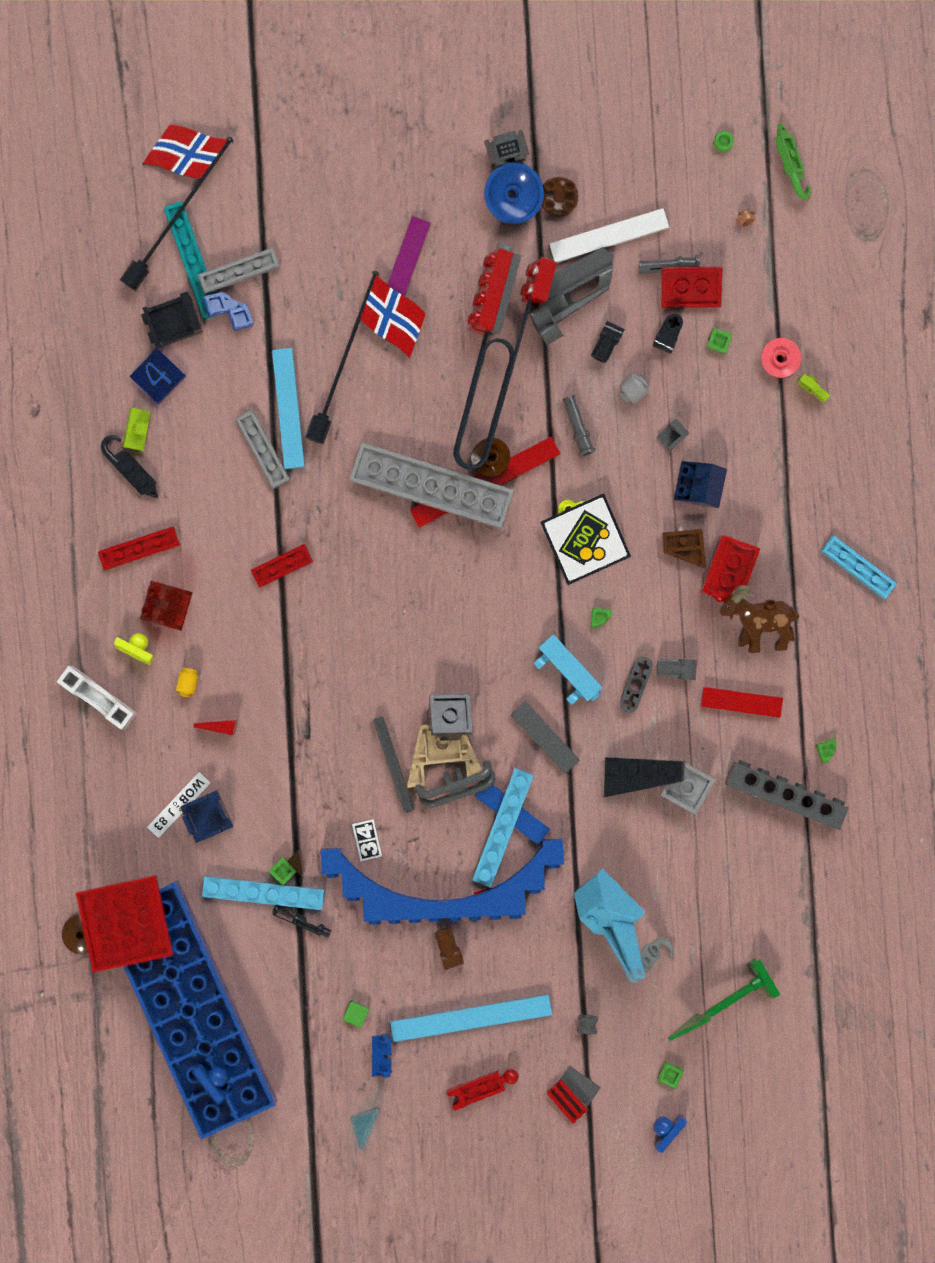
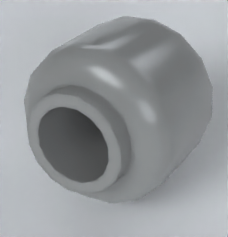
(634, 388)

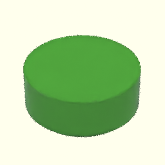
(723, 141)

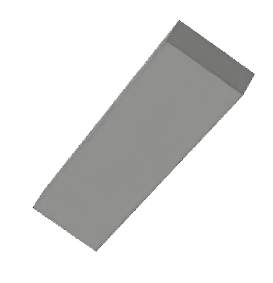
(238, 271)
(262, 449)

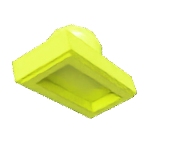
(135, 648)

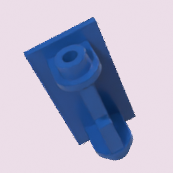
(380, 1050)

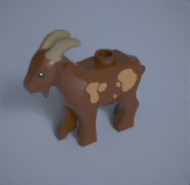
(760, 618)

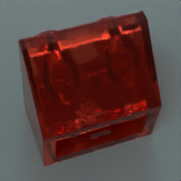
(166, 605)

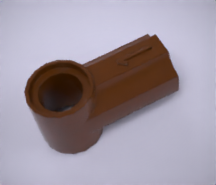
(450, 953)

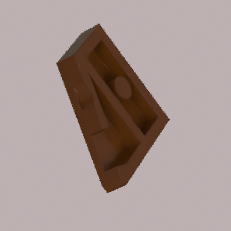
(686, 546)

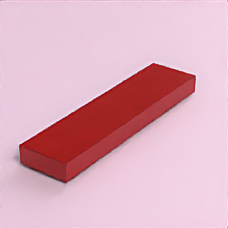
(138, 548)
(741, 702)

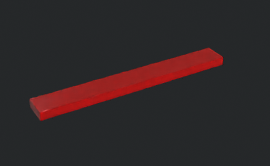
(518, 465)

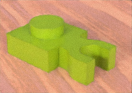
(810, 384)

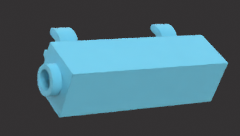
(570, 668)

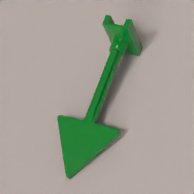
(761, 980)

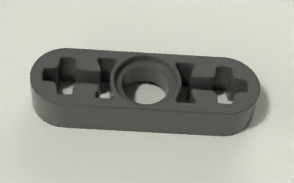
(636, 668)

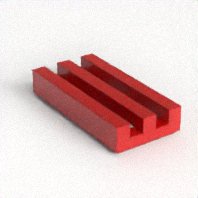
(578, 1114)

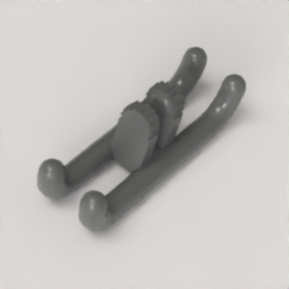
(457, 788)

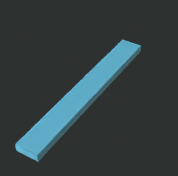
(471, 1018)

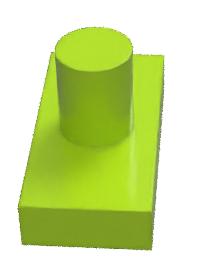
(136, 429)

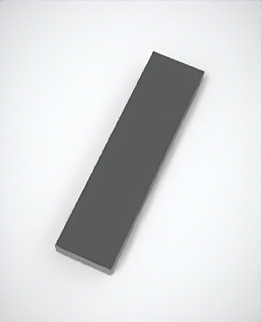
(545, 737)

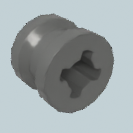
(587, 1024)

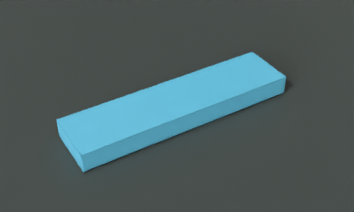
(858, 567)

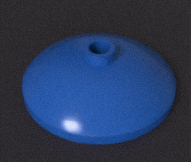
(527, 190)

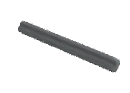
(393, 764)

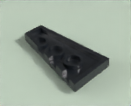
(632, 775)

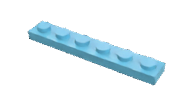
(503, 827)
(263, 893)

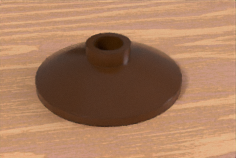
(498, 450)
(70, 938)

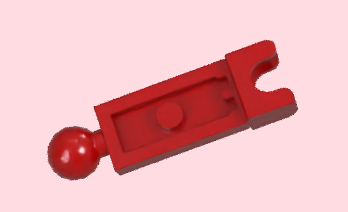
(481, 1087)

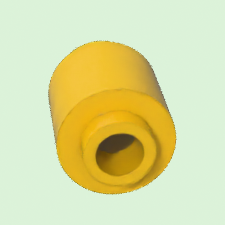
(187, 682)

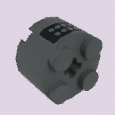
(507, 148)

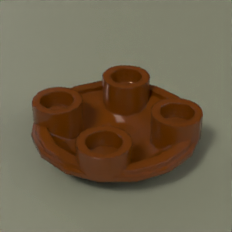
(559, 196)

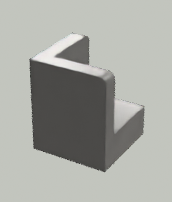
(672, 434)

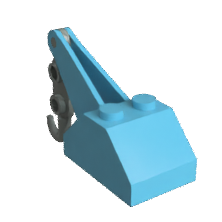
(612, 913)

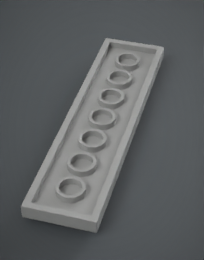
(431, 485)

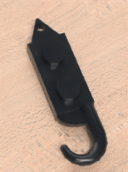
(130, 468)

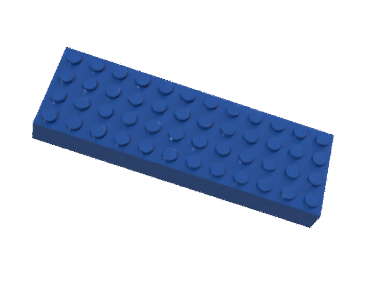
(199, 1023)

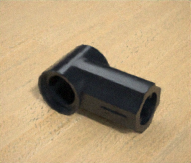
(608, 339)

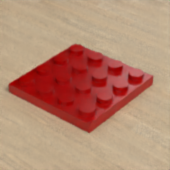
(124, 923)

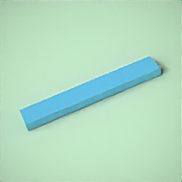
(288, 408)

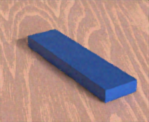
(525, 822)

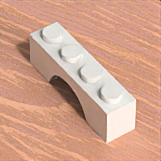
(97, 696)

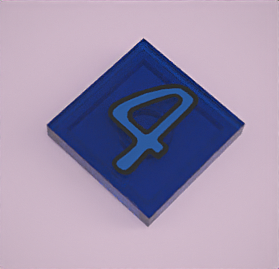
(157, 376)

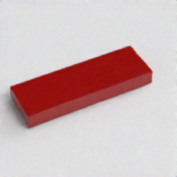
(282, 565)

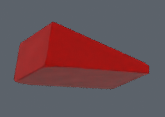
(225, 727)

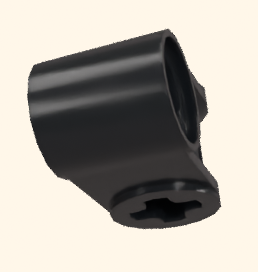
(668, 336)

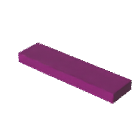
(409, 255)

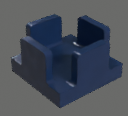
(206, 816)

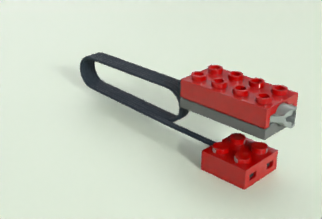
(488, 320)

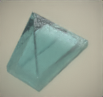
(363, 1124)

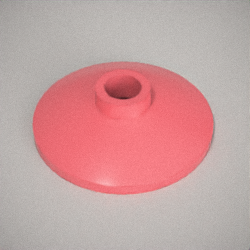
(786, 349)

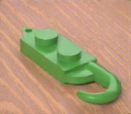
(791, 161)

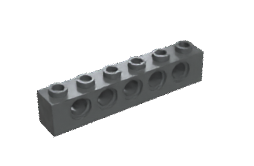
(834, 817)

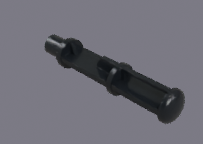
(301, 921)

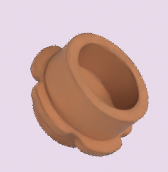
(745, 217)

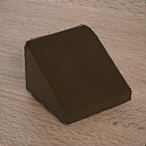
(297, 862)

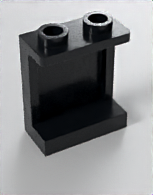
(172, 321)

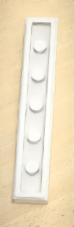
(609, 235)

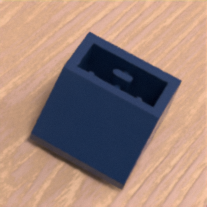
(700, 484)

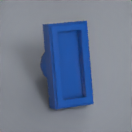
(212, 1081)
(667, 1130)

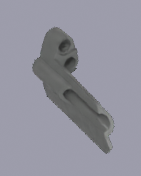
(559, 305)

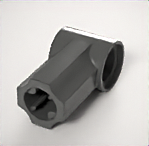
(681, 669)

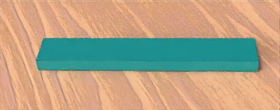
(189, 252)

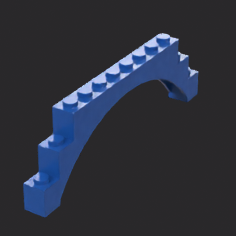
(386, 905)

